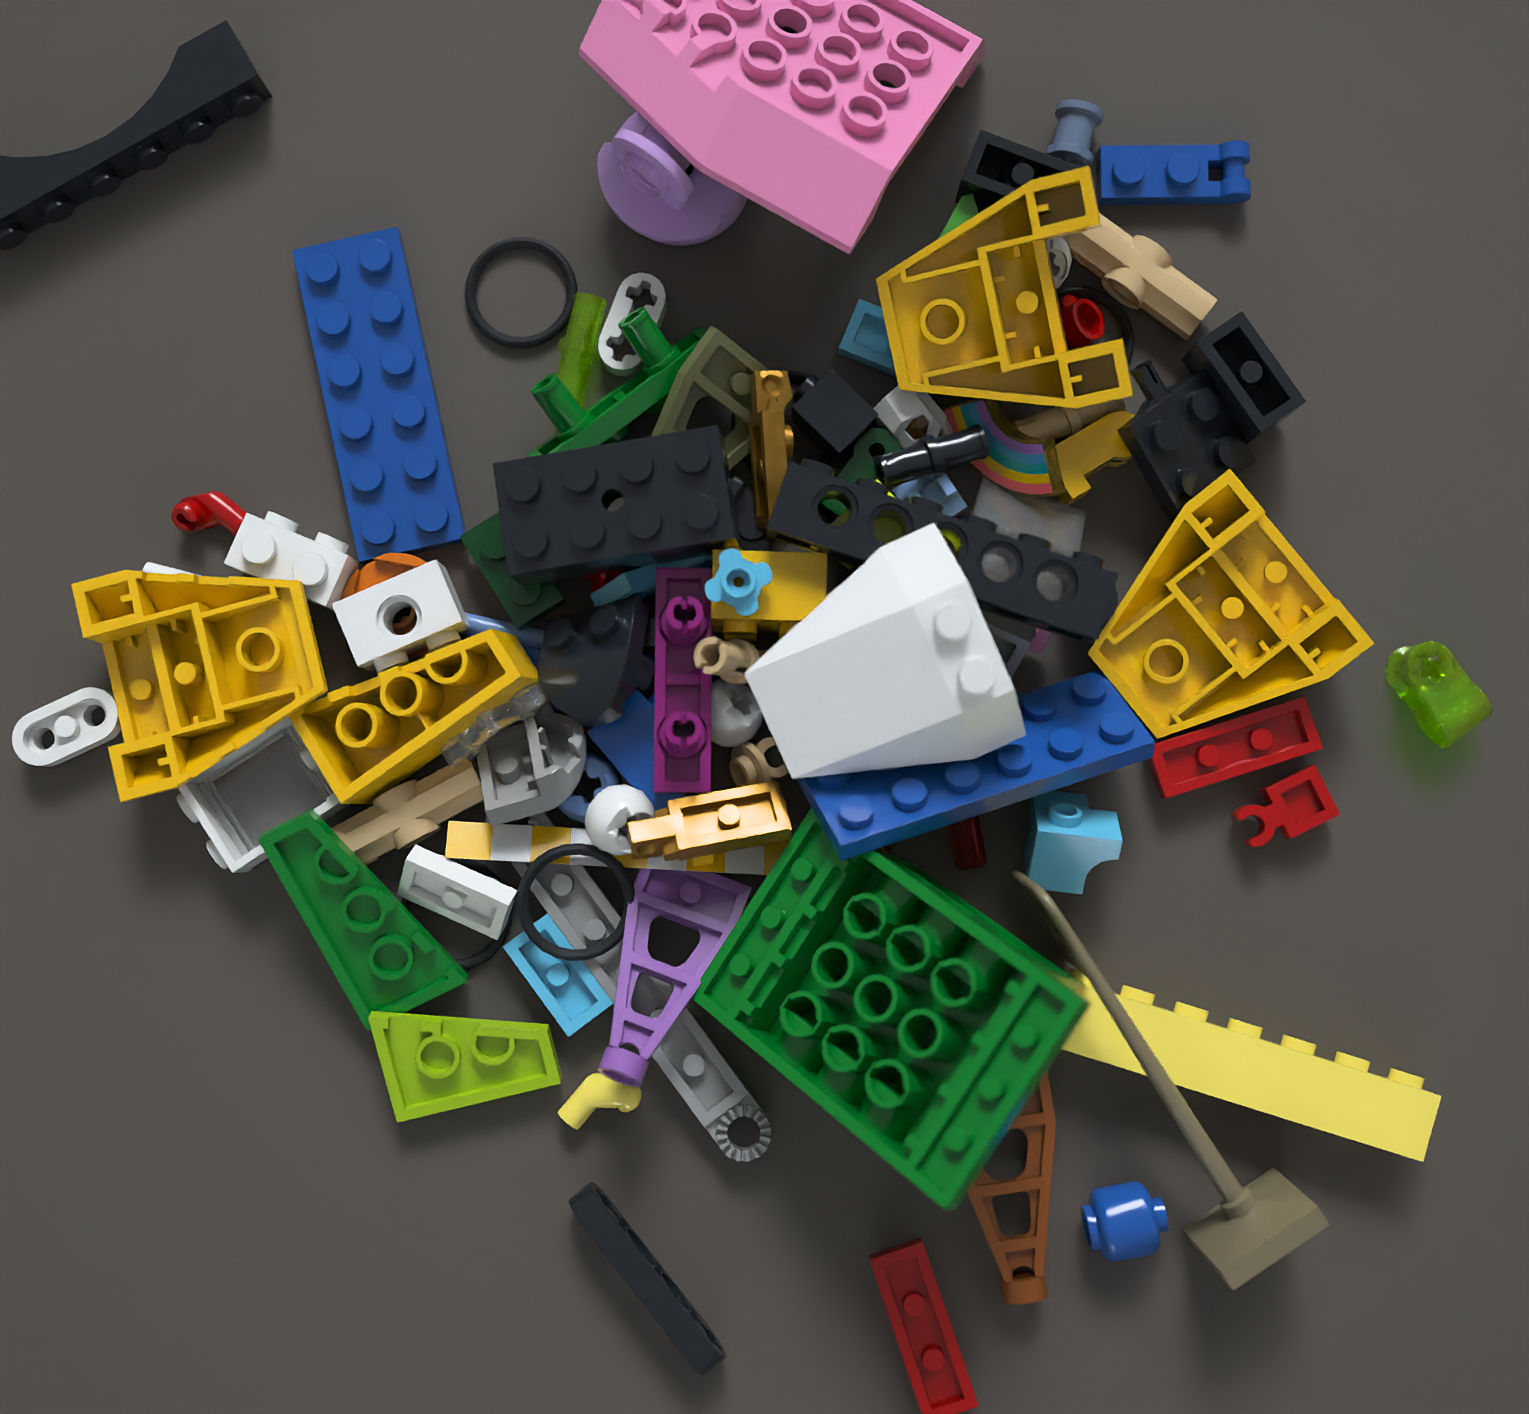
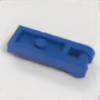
(1172, 174)

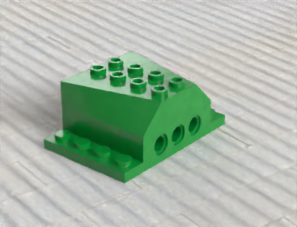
(892, 1006)

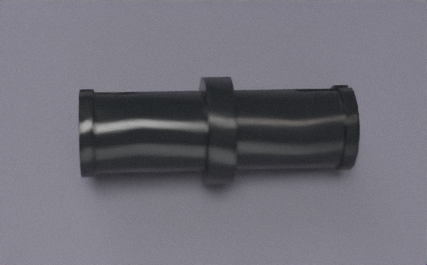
(931, 456)

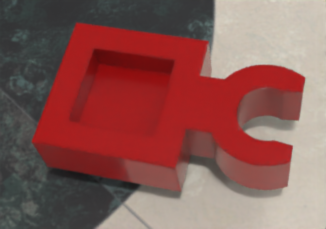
(1292, 805)

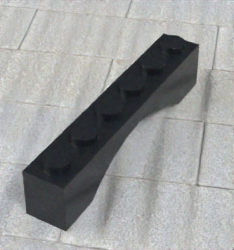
(202, 90)

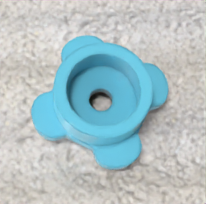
(743, 598)

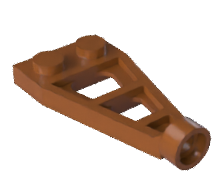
(1027, 1249)

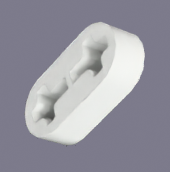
(621, 308)

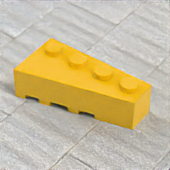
(397, 722)

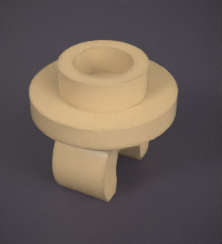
(750, 766)

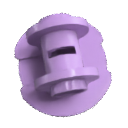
(653, 194)

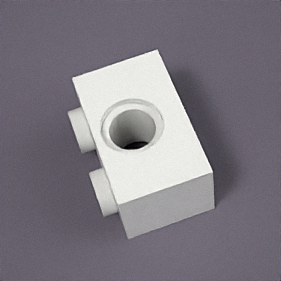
(370, 613)

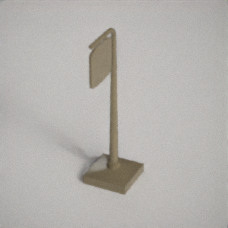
(1253, 1221)

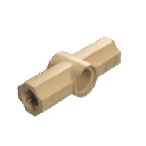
(1141, 275)
(412, 811)

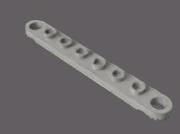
(687, 1051)

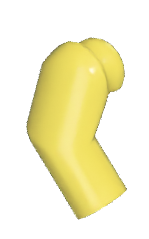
(595, 1093)

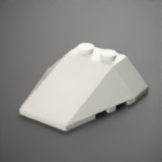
(889, 670)

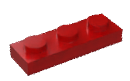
(1234, 747)
(923, 1329)

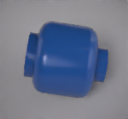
(1123, 1221)

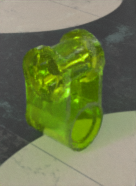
(1442, 697)

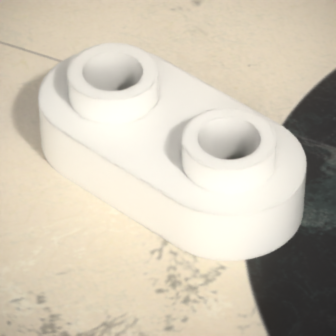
(71, 724)

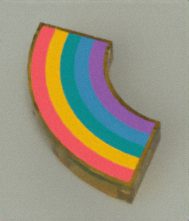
(1015, 459)

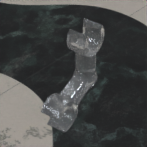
(488, 723)

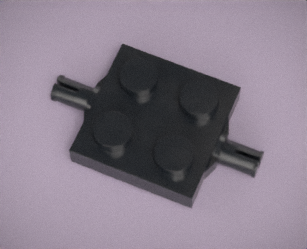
(1182, 437)

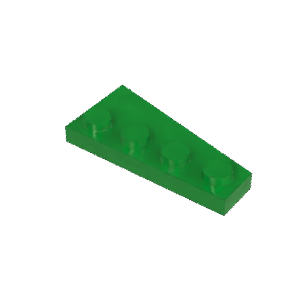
(360, 926)

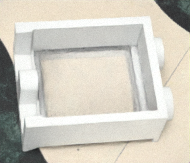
(254, 792)

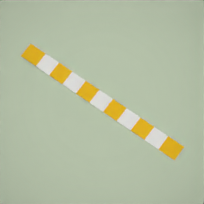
(528, 842)

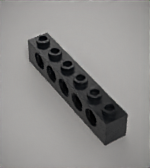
(1084, 580)

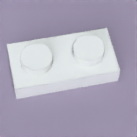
(456, 892)

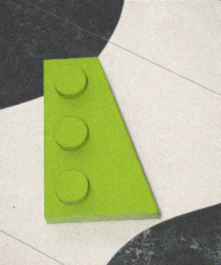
(458, 1061)

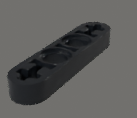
(647, 1278)

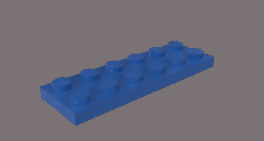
(379, 395)
(1071, 736)

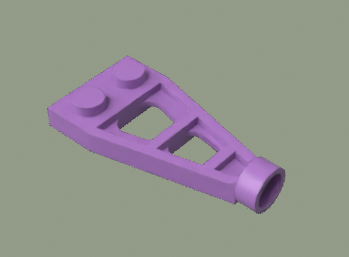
(685, 897)

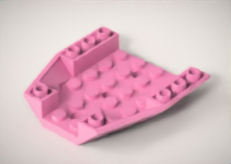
(782, 111)

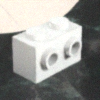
(275, 551)

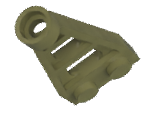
(719, 371)

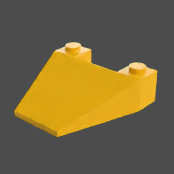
(984, 308)

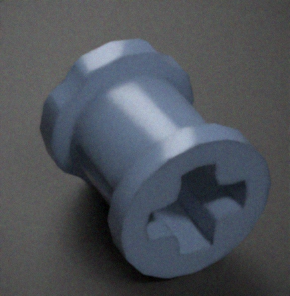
(1075, 131)

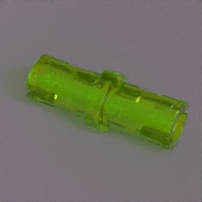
(580, 346)

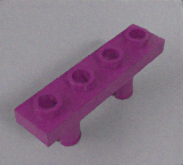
(681, 688)

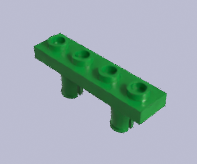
(642, 392)

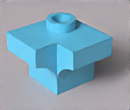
(1068, 840)

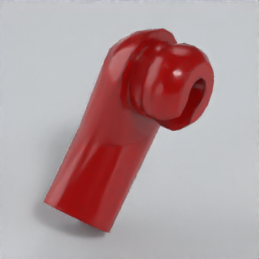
(207, 511)

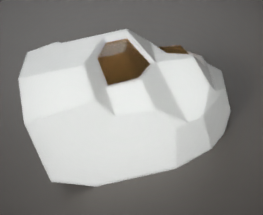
(911, 416)

